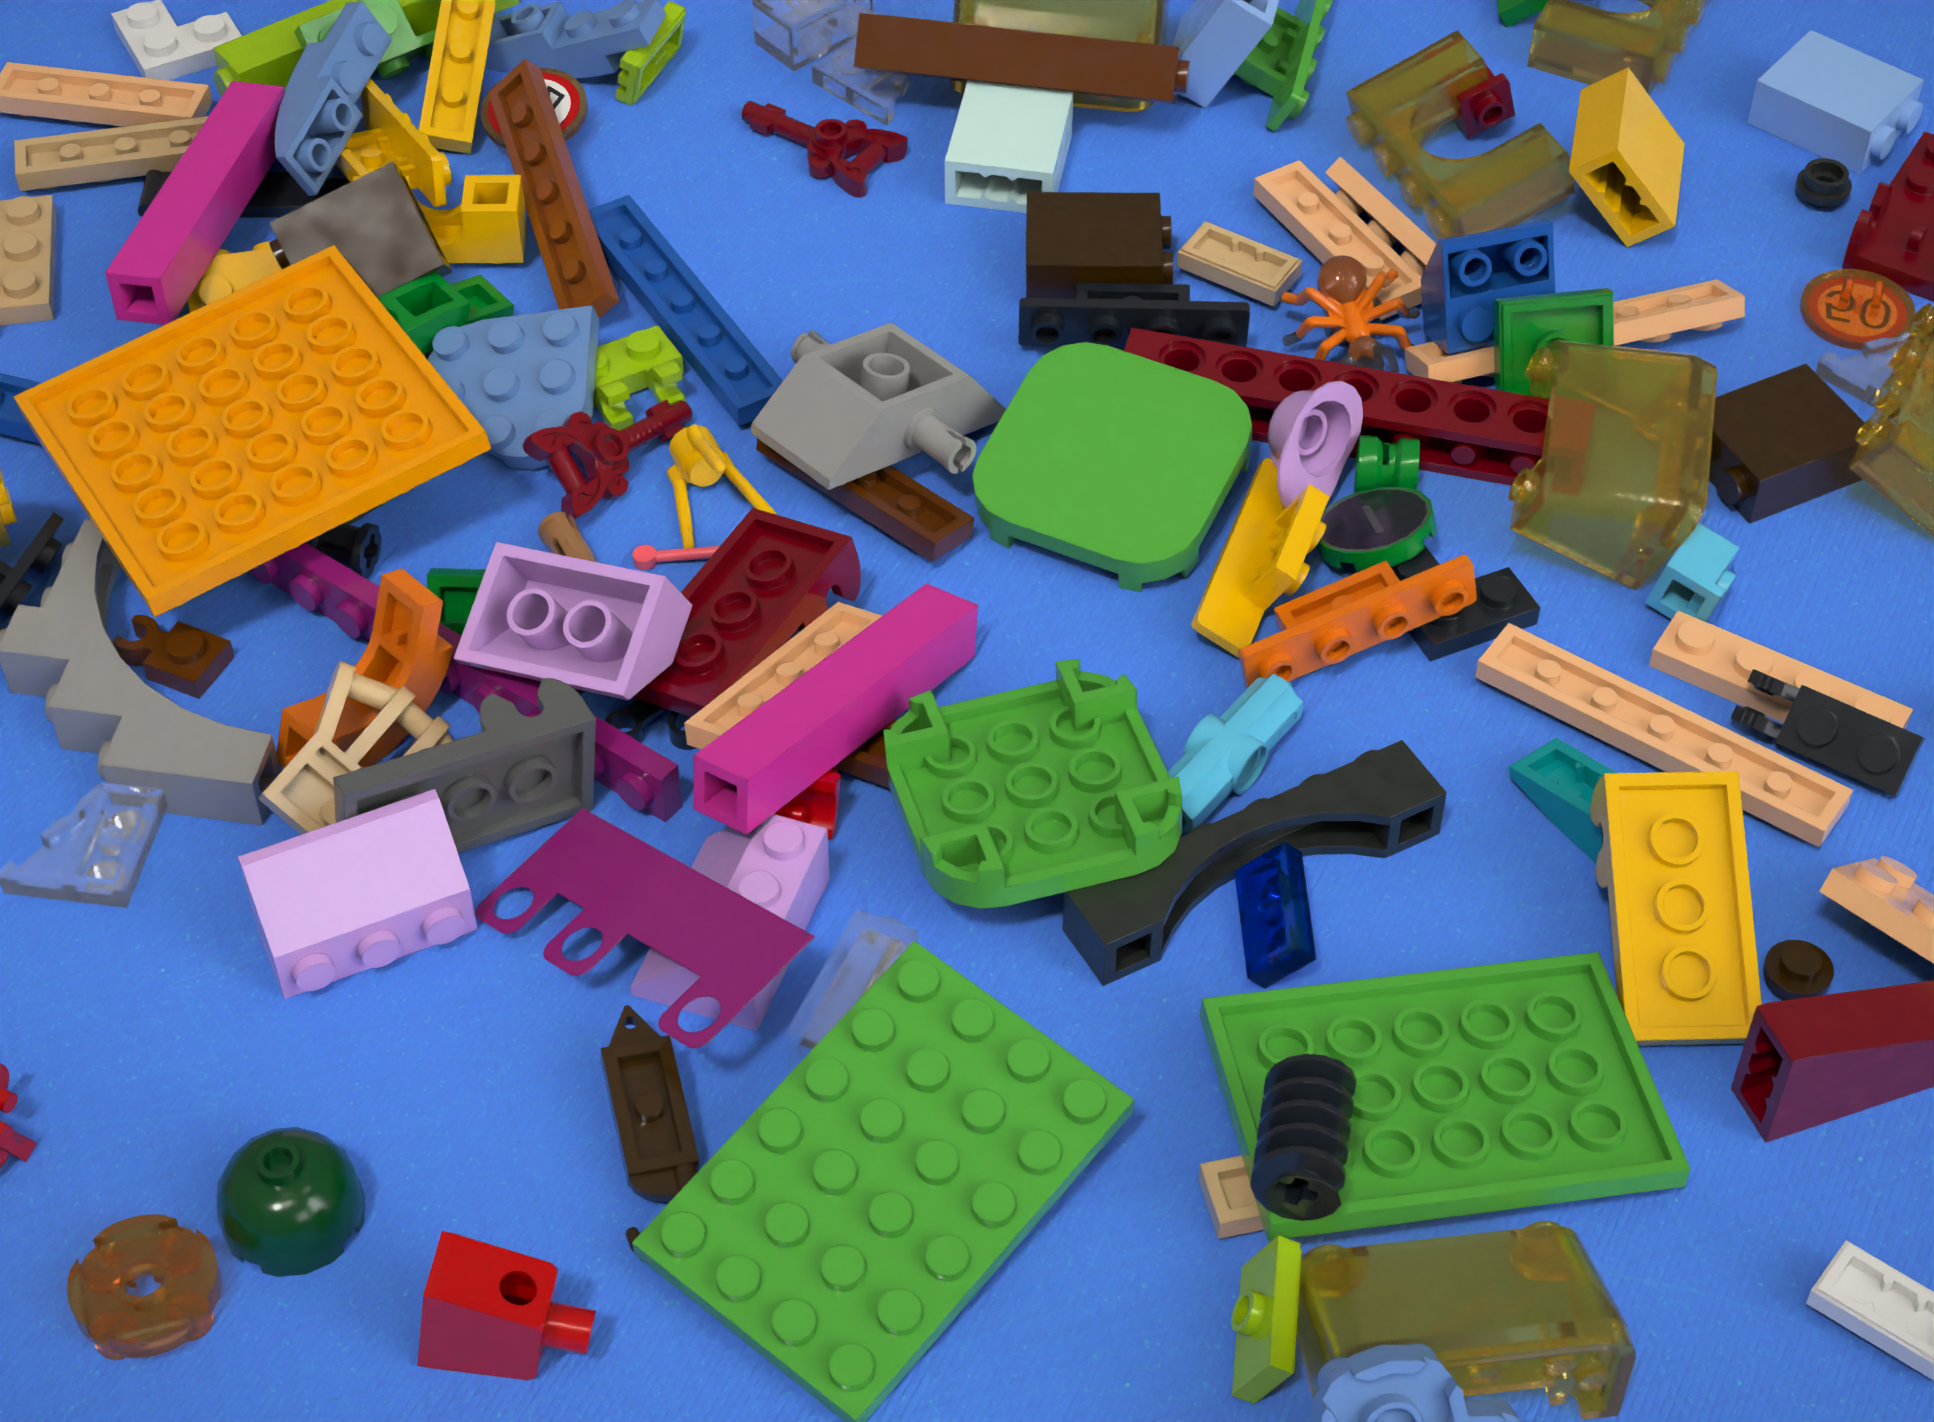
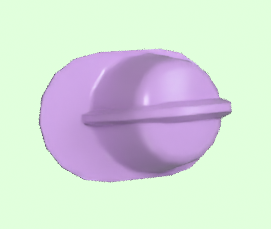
(1314, 437)

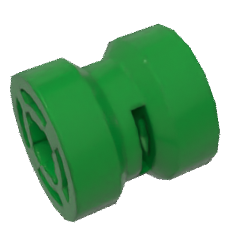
(1386, 463)

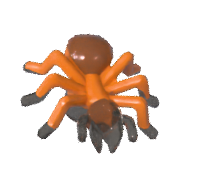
(1349, 314)

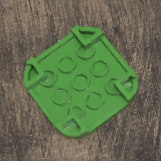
(1113, 462)
(1032, 789)

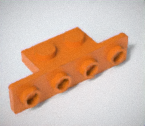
(1355, 616)

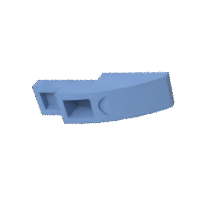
(578, 44)
(322, 93)

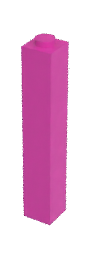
(196, 206)
(833, 708)

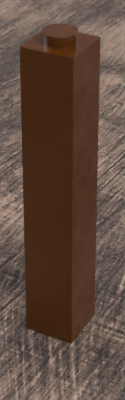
(1020, 58)

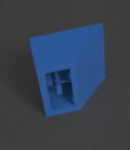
(1473, 271)

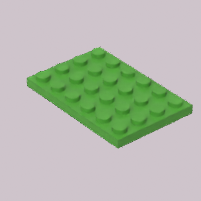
(1466, 1092)
(883, 1182)

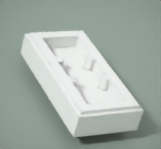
(1878, 1306)

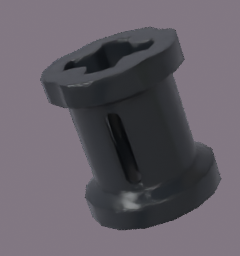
(351, 546)

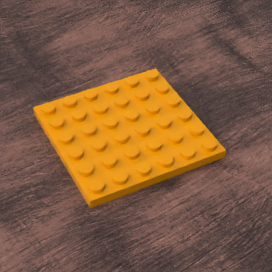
(249, 428)

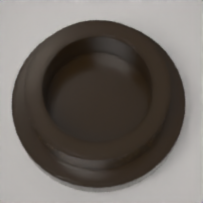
(1797, 970)

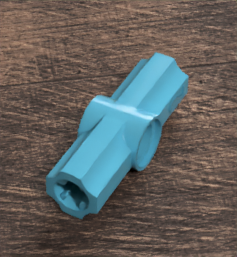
(1232, 749)

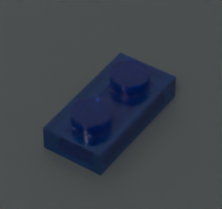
(1275, 915)

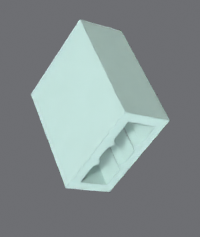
(1007, 145)

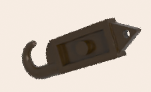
(648, 1112)

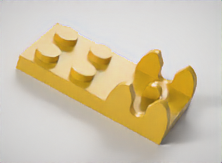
(1679, 904)

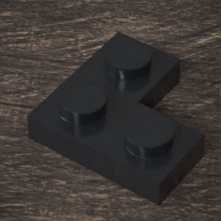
(1499, 602)

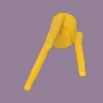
(702, 463)

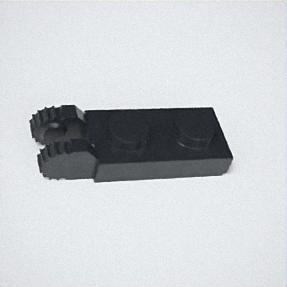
(1836, 734)

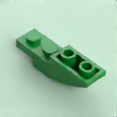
(432, 304)

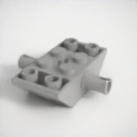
(872, 405)

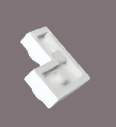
(170, 50)

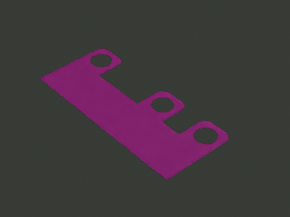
(662, 904)

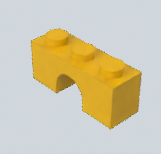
(487, 223)

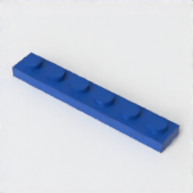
(684, 309)

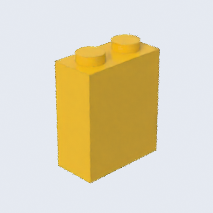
(1627, 157)

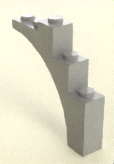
(110, 711)

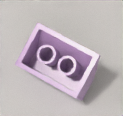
(573, 622)
(775, 866)
(358, 893)

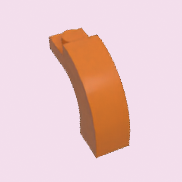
(399, 653)

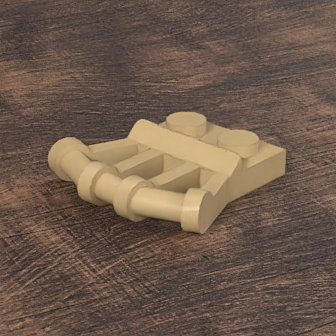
(305, 787)

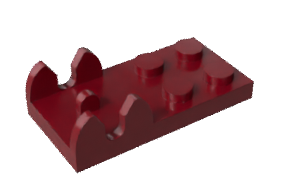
(1899, 227)
(750, 602)

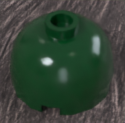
(289, 1201)

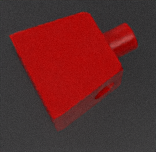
(495, 1311)

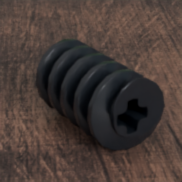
(1303, 1136)

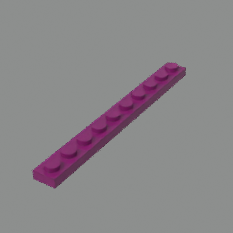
(621, 762)

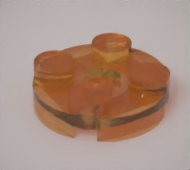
(152, 1323)

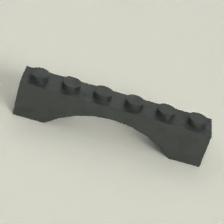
(1362, 808)

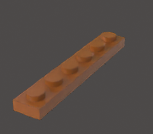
(552, 191)

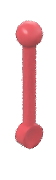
(646, 556)

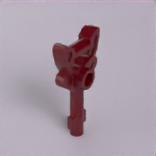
(832, 144)
(601, 451)

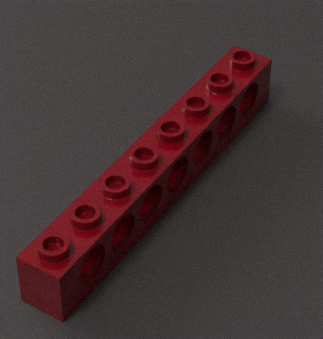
(1459, 425)

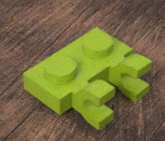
(631, 365)

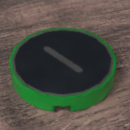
(1376, 527)

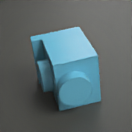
(1695, 576)

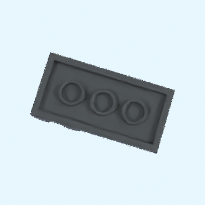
(496, 781)

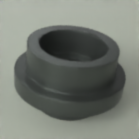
(1824, 183)

